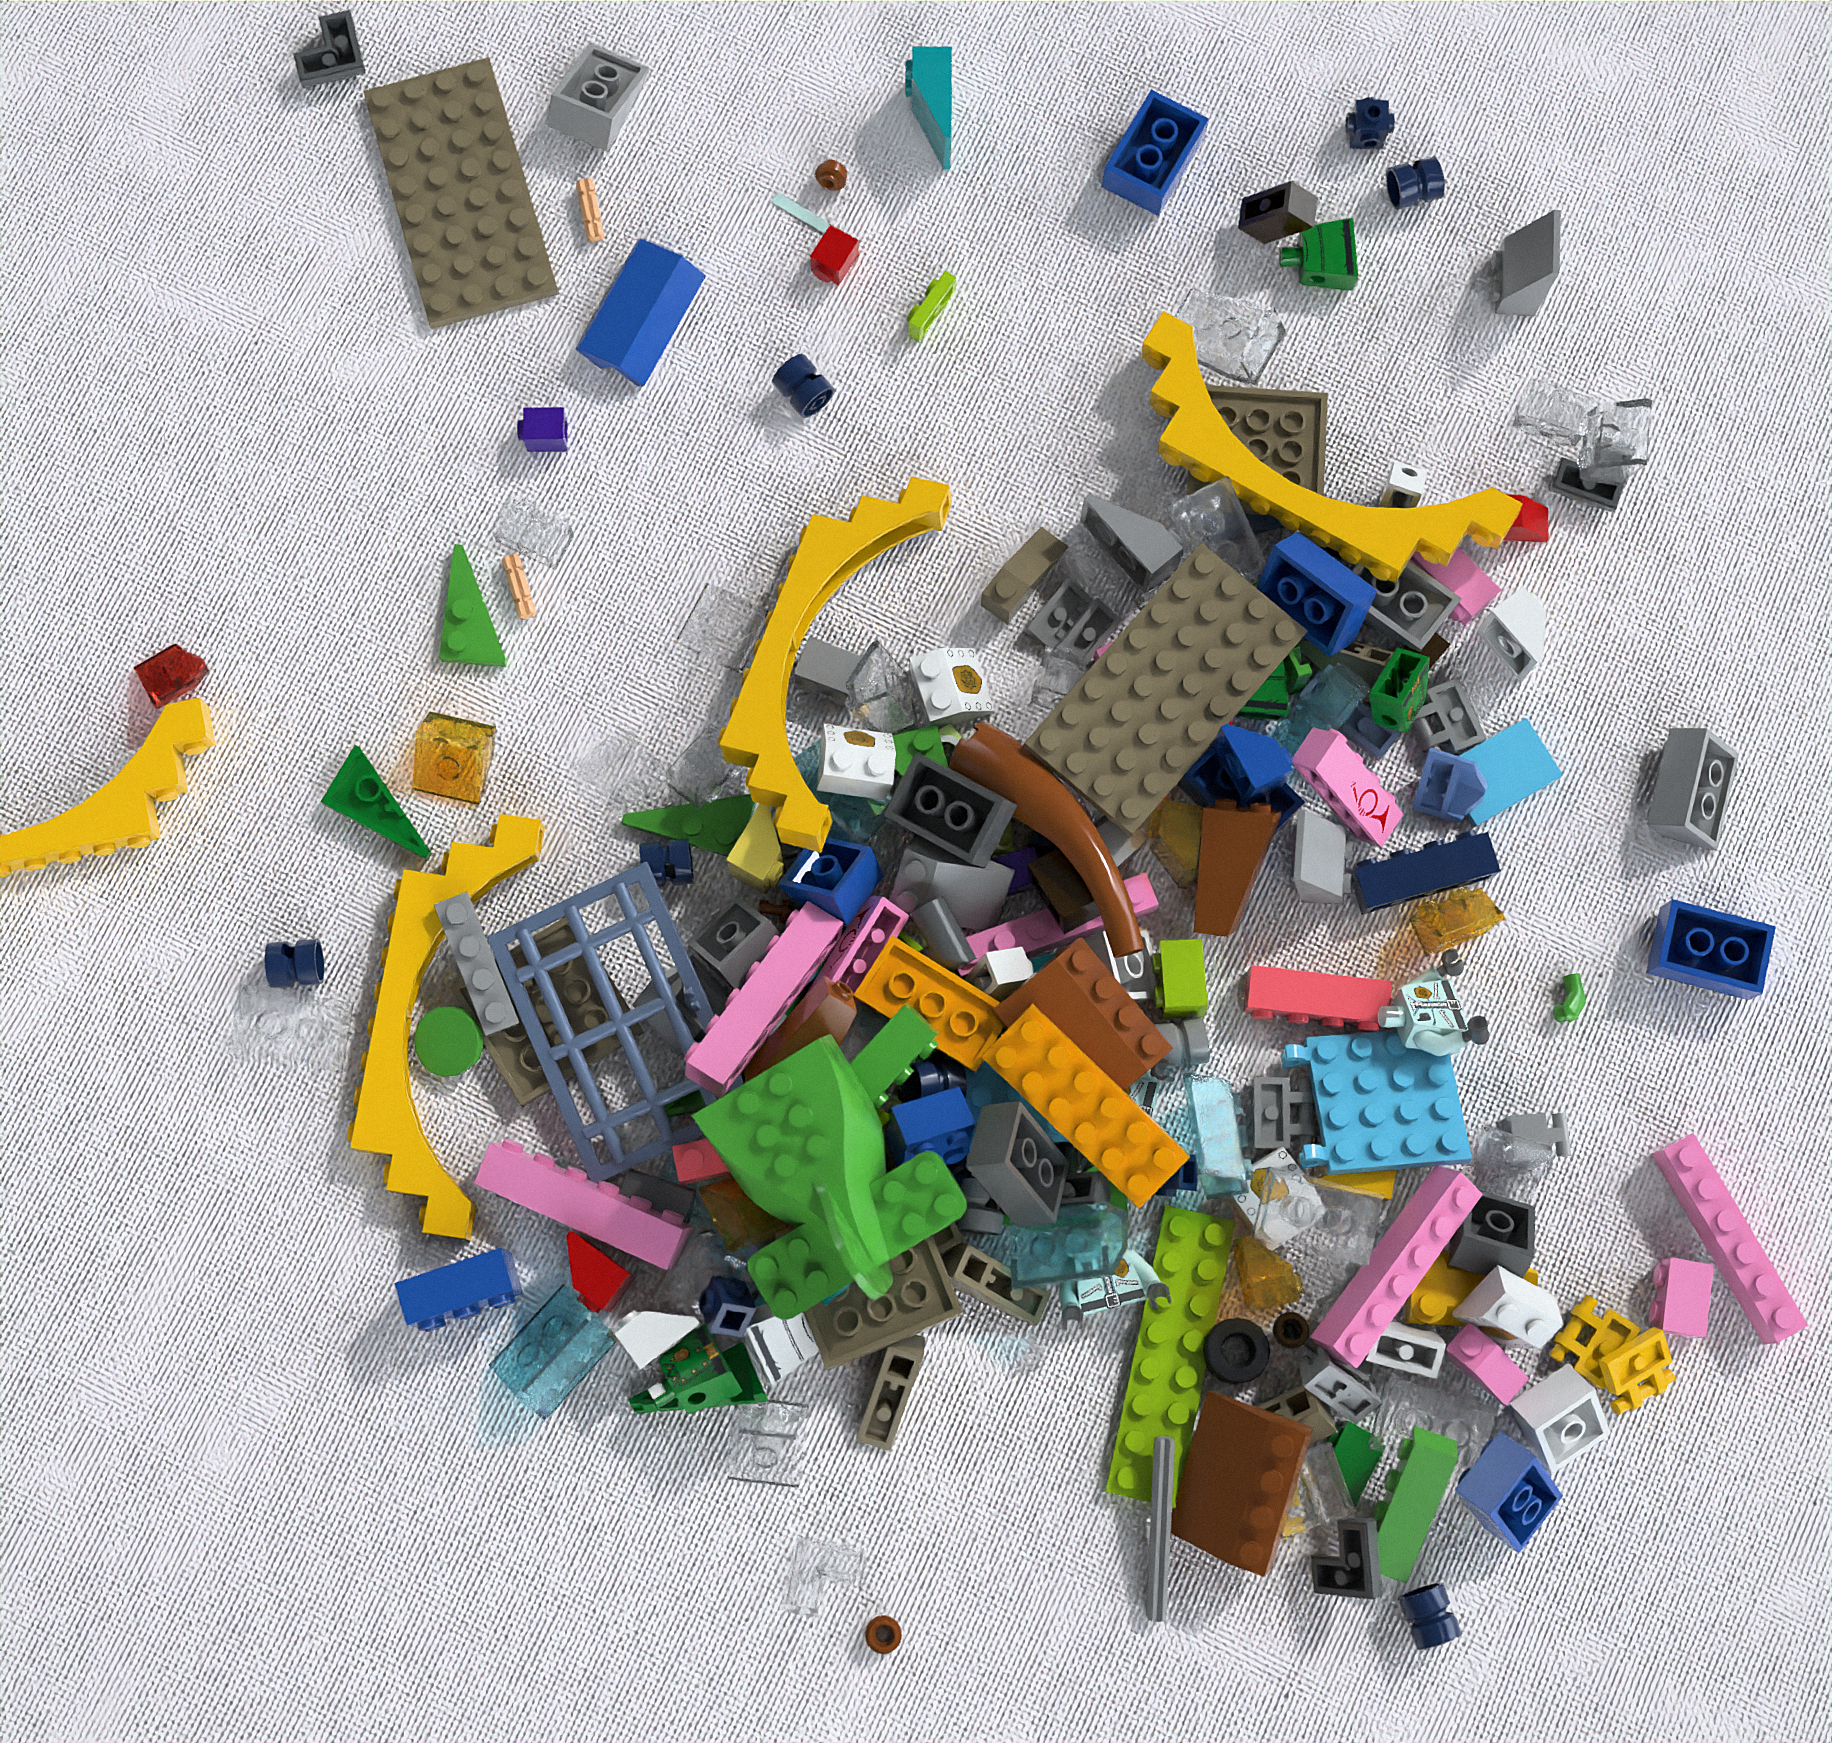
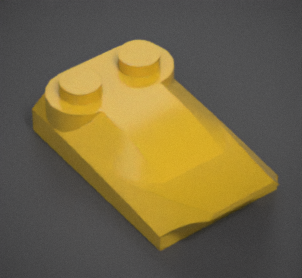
(1443, 1291)

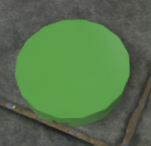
(448, 1041)

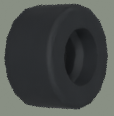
(1258, 1347)

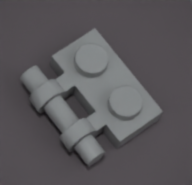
(1454, 716)
(1272, 1113)

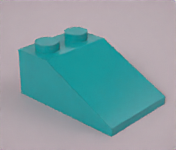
(930, 86)

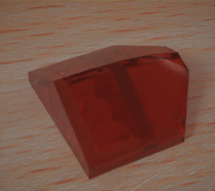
(170, 674)

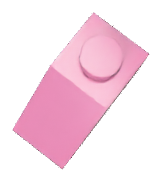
(1486, 1364)

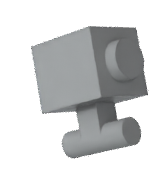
(1535, 1129)

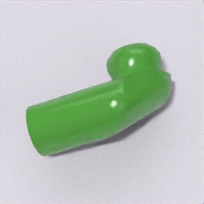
(1573, 1002)

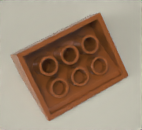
(1091, 1011)
(1239, 1482)

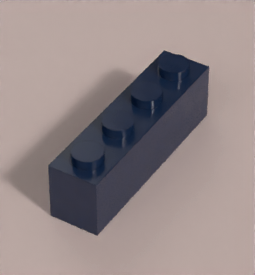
(1424, 872)

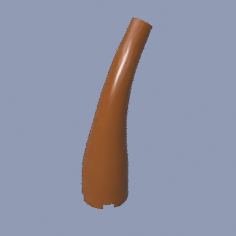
(1049, 808)

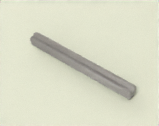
(1160, 1528)

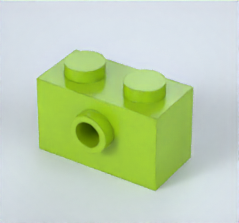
(1181, 979)

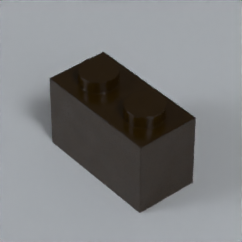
(1278, 212)
(1062, 890)

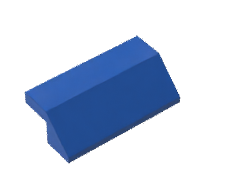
(641, 311)

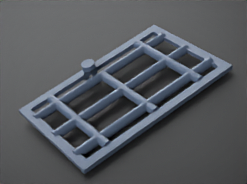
(619, 1022)

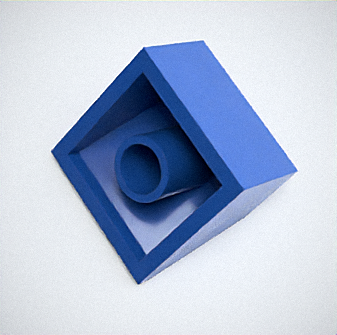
(1252, 761)
(834, 879)

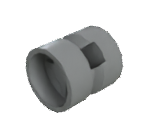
(1188, 1041)
(982, 1211)

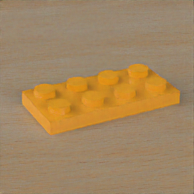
(938, 995)

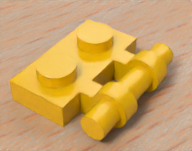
(1608, 1334)
(1637, 1361)

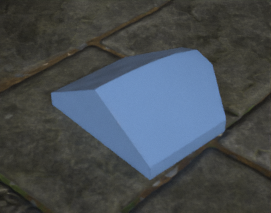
(1449, 786)

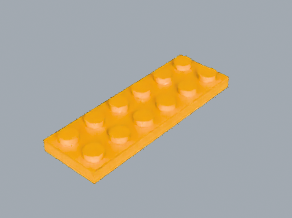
(1085, 1105)

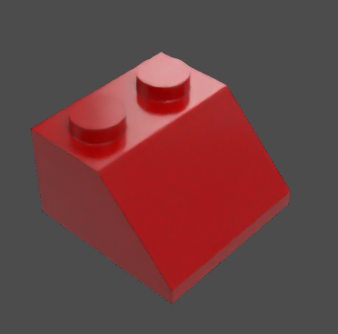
(596, 1275)

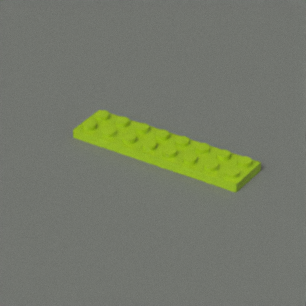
(1169, 1349)

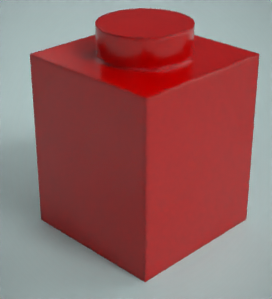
(834, 255)

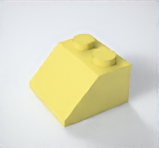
(757, 853)

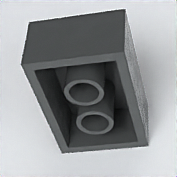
(950, 810)
(1018, 1164)

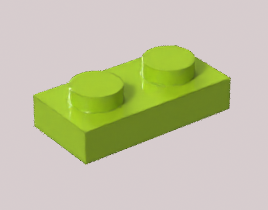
(938, 295)

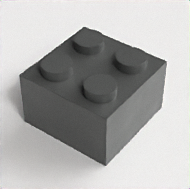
(1495, 1234)

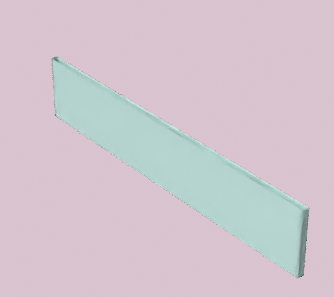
(800, 212)

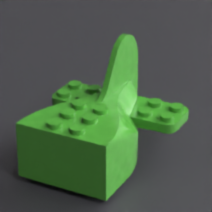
(815, 1157)

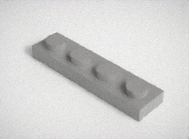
(476, 964)

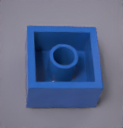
(931, 1124)

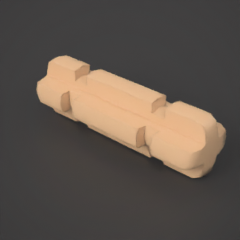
(590, 210)
(518, 586)

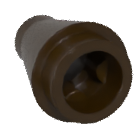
(1299, 1326)

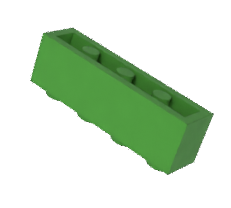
(892, 1052)
(1412, 1499)

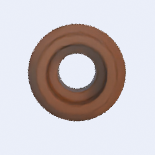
(831, 175)
(874, 1643)

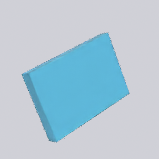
(1514, 767)

